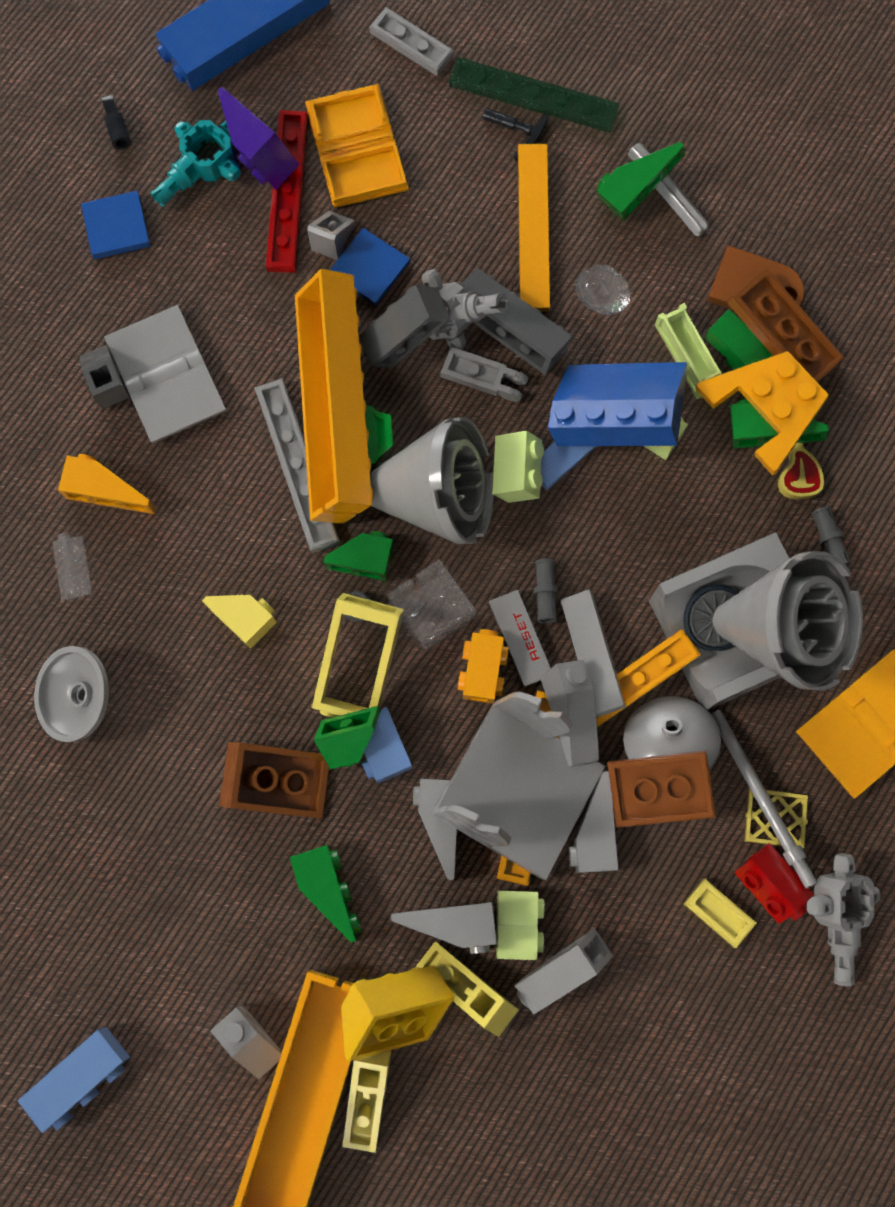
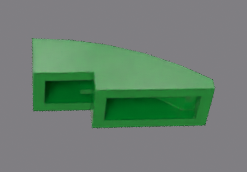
(736, 341)

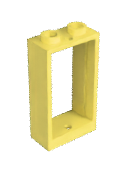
(369, 611)

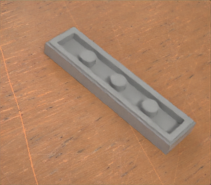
(593, 648)

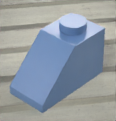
(385, 751)

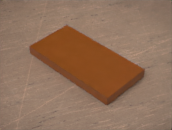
(784, 325)

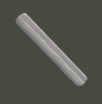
(675, 197)

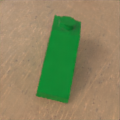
(634, 181)
(752, 430)

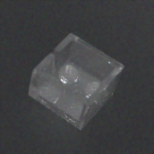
(434, 608)

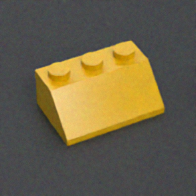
(393, 1011)

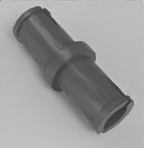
(829, 534)
(546, 591)

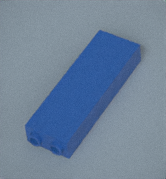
(225, 33)

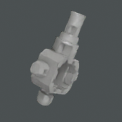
(462, 307)
(844, 920)

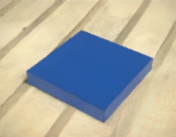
(115, 225)
(373, 264)

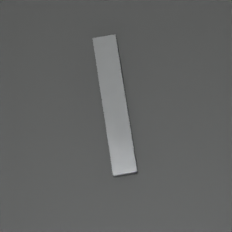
(292, 457)

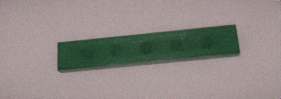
(533, 94)

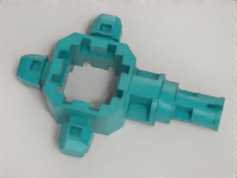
(189, 168)

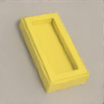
(719, 913)

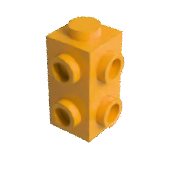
(484, 658)

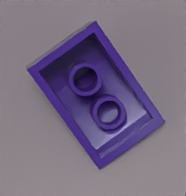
(257, 143)

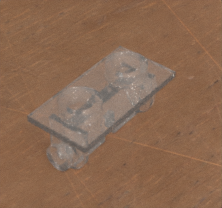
(71, 566)

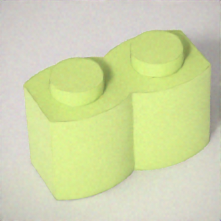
(518, 925)

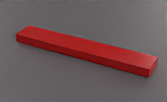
(287, 199)

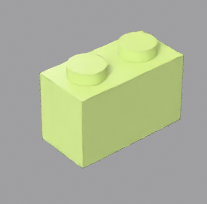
(517, 466)

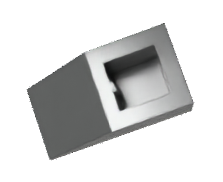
(103, 377)

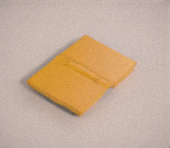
(356, 146)
(857, 729)

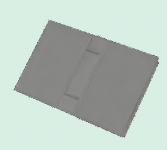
(165, 374)

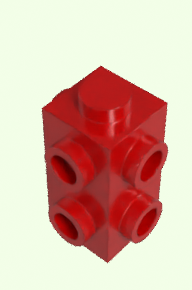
(774, 884)

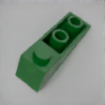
(320, 882)

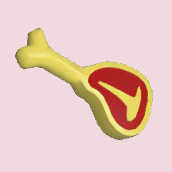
(802, 476)

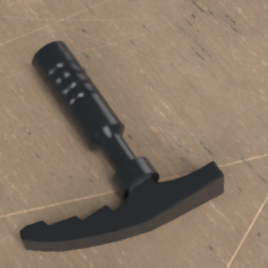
(512, 123)

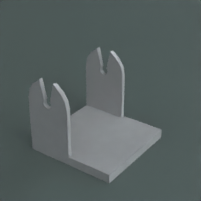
(517, 785)

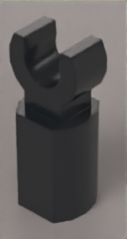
(115, 124)

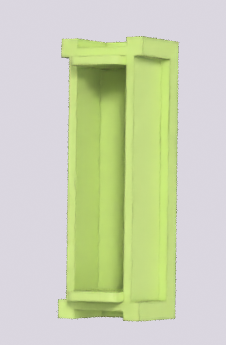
(687, 346)

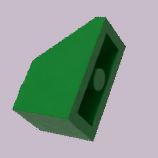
(363, 556)
(346, 736)

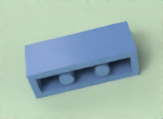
(75, 1080)

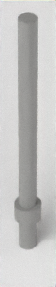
(793, 854)

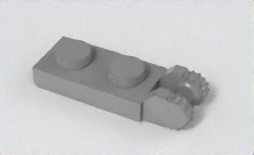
(482, 374)

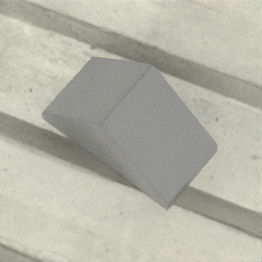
(330, 234)

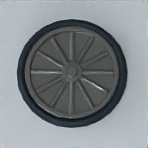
(699, 616)

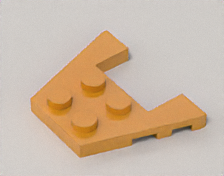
(780, 393)

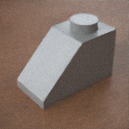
(247, 1042)

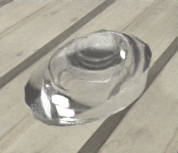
(603, 290)

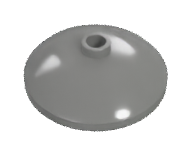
(71, 694)
(648, 733)

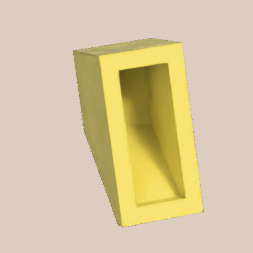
(243, 615)

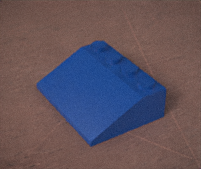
(619, 405)

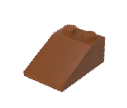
(274, 780)

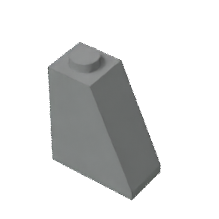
(564, 972)

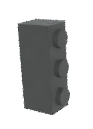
(404, 326)

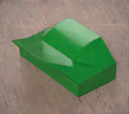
(380, 433)

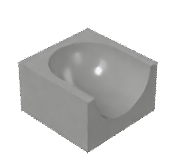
(728, 672)

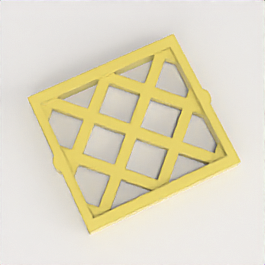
(802, 821)

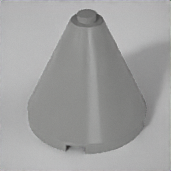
(439, 483)
(797, 620)

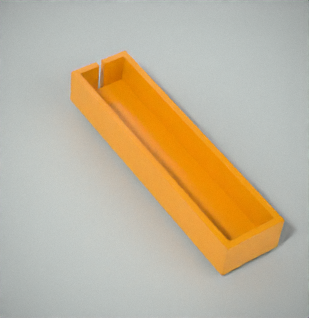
(333, 398)
(300, 1101)

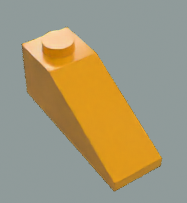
(91, 482)

